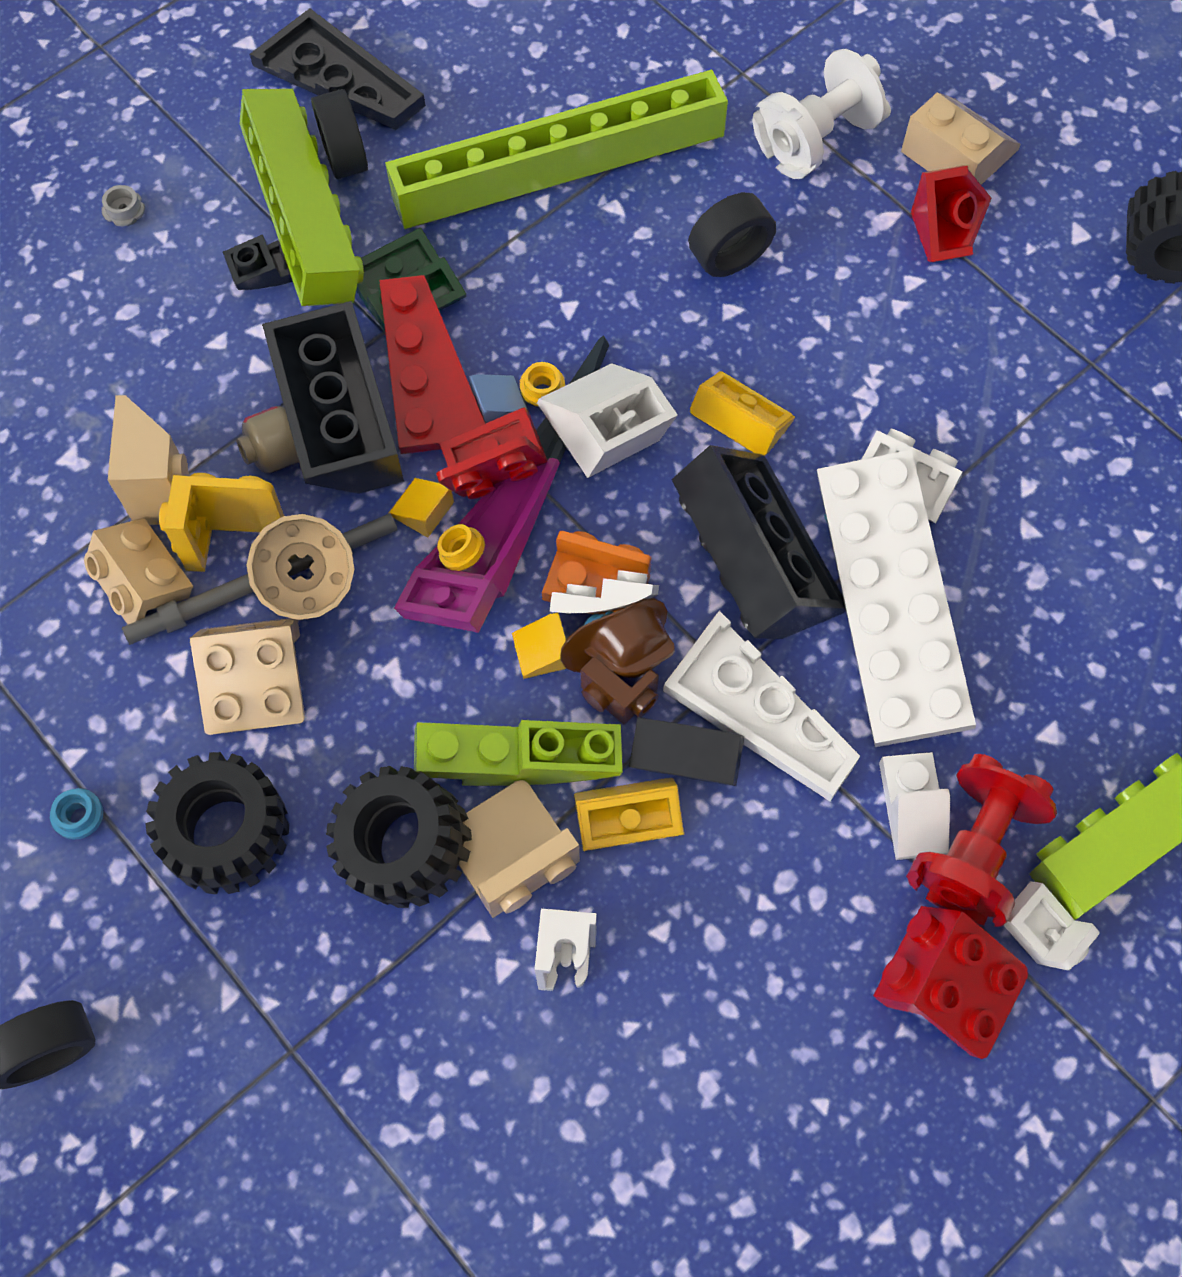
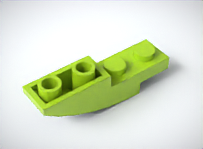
(531, 752)

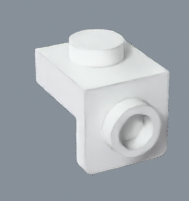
(1048, 929)

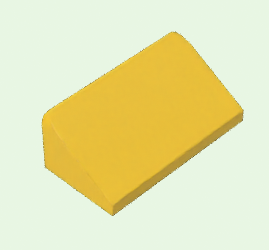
(740, 413)
(628, 813)

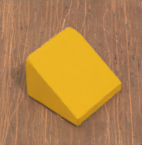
(423, 505)
(540, 646)

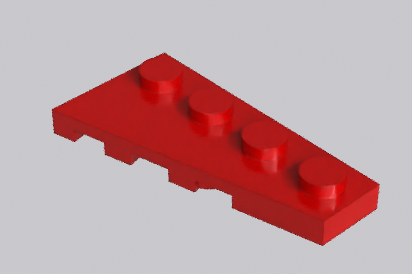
(425, 372)

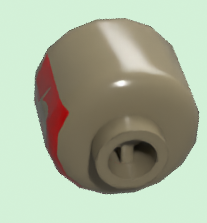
(268, 440)

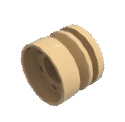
(301, 537)

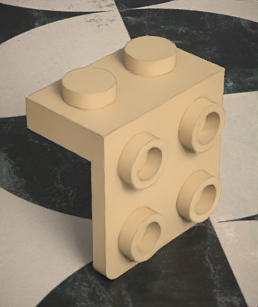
(515, 849)

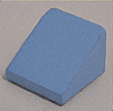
(496, 395)

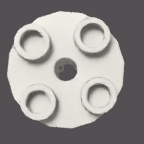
(796, 128)

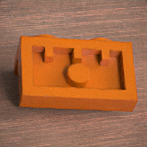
(587, 561)

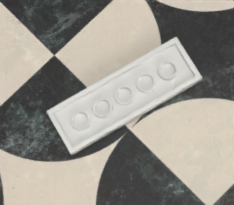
(895, 599)

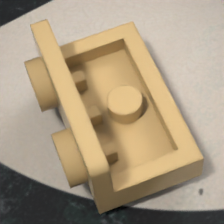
(134, 569)

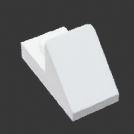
(915, 805)

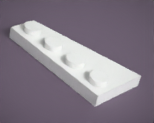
(743, 696)

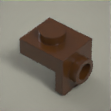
(607, 691)

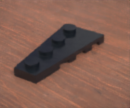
(326, 60)

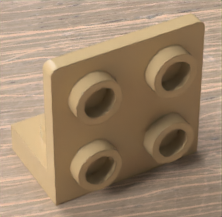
(248, 676)

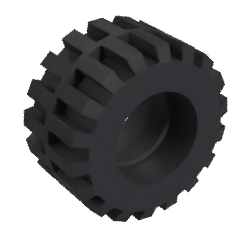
(1156, 229)
(196, 791)
(370, 812)

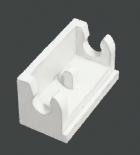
(563, 939)

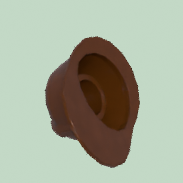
(624, 641)

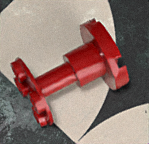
(969, 871)

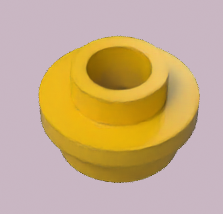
(539, 374)
(460, 547)

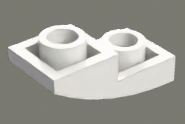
(615, 594)

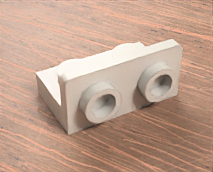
(935, 471)

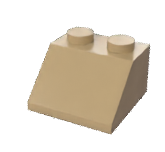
(952, 135)
(142, 461)

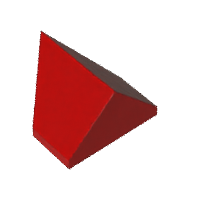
(949, 212)

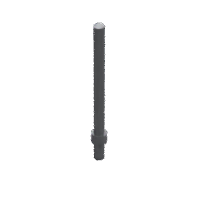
(173, 615)

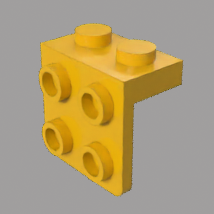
(211, 503)

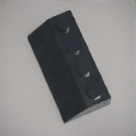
(332, 400)
(757, 543)

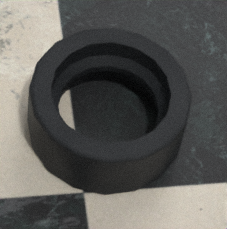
(340, 133)
(732, 234)
(43, 1042)

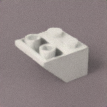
(608, 416)

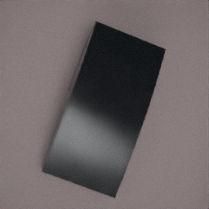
(257, 264)
(686, 751)

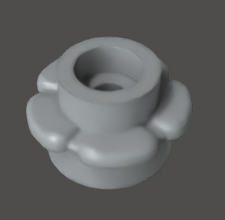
(122, 205)

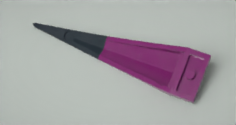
(505, 522)

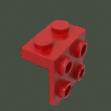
(491, 455)
(953, 978)

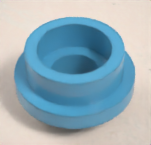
(64, 807)

